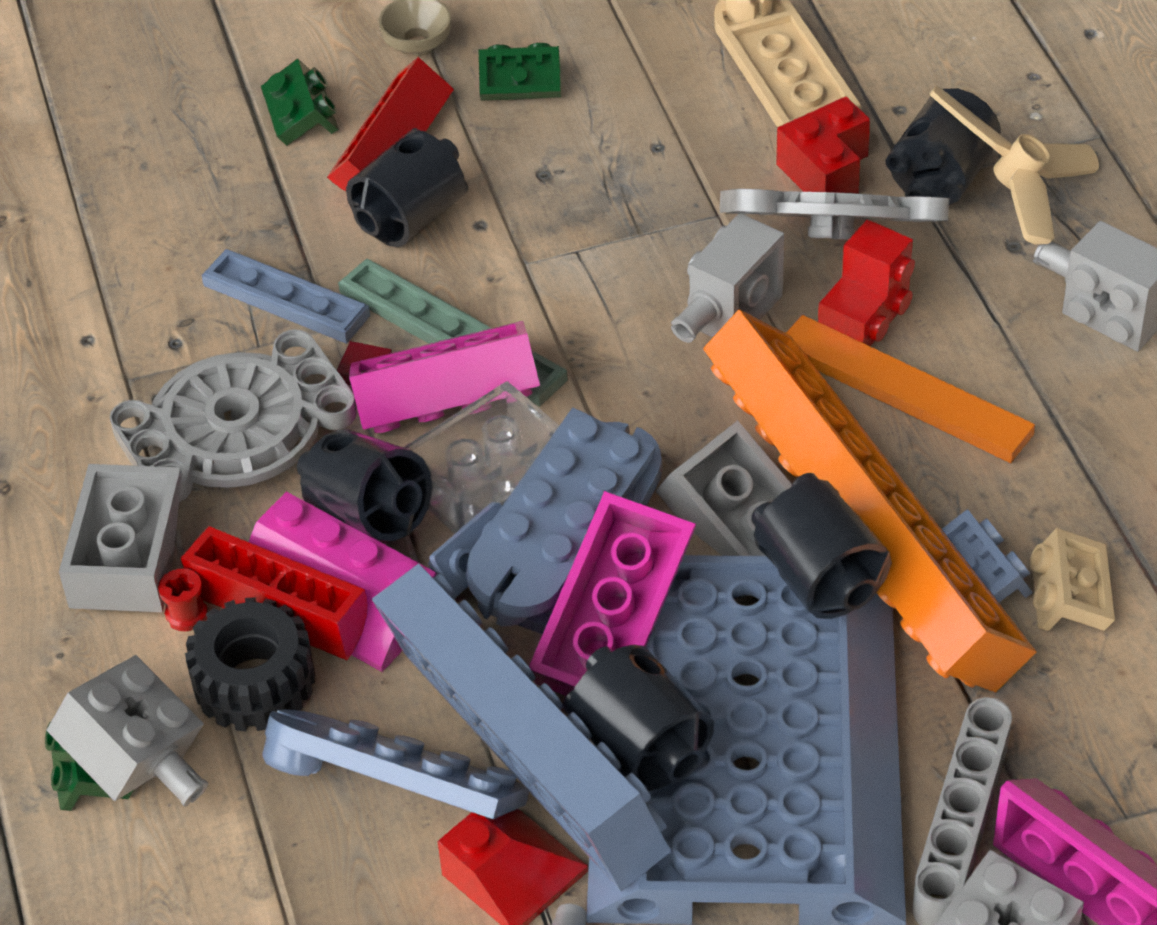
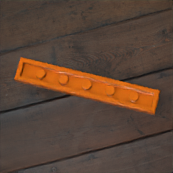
(912, 390)

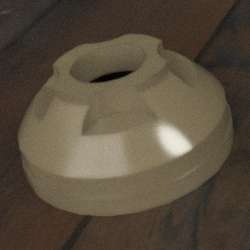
(415, 18)

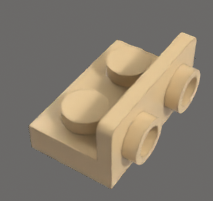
(1072, 581)

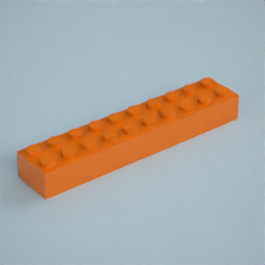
(816, 433)

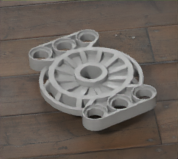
(833, 213)
(267, 413)

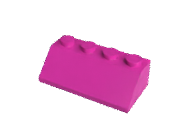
(441, 376)
(337, 549)
(611, 588)
(1075, 853)

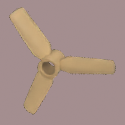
(1023, 165)

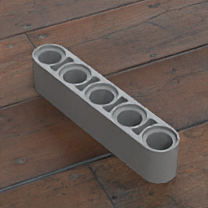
(963, 791)

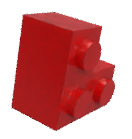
(825, 148)
(871, 284)

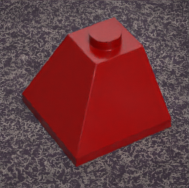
(508, 865)

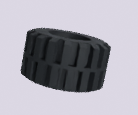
(245, 634)

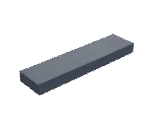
(286, 296)

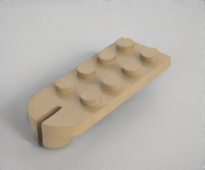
(779, 57)

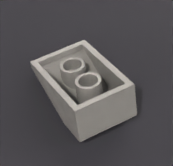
(722, 490)
(121, 538)

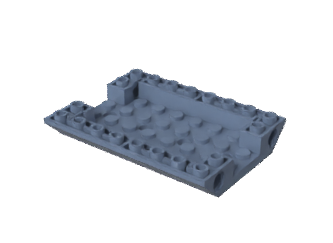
(825, 746)

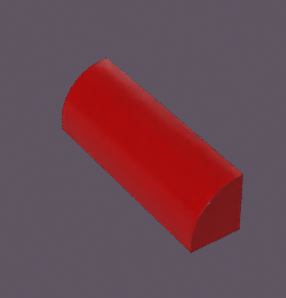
(407, 103)
(238, 570)

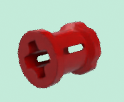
(181, 593)

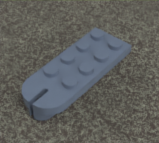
(548, 515)
(303, 740)

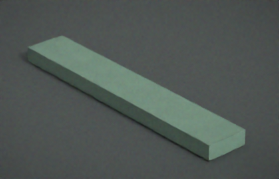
(431, 317)

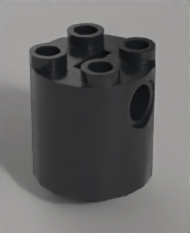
(939, 152)
(406, 187)
(366, 483)
(821, 547)
(641, 715)

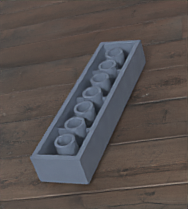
(525, 726)

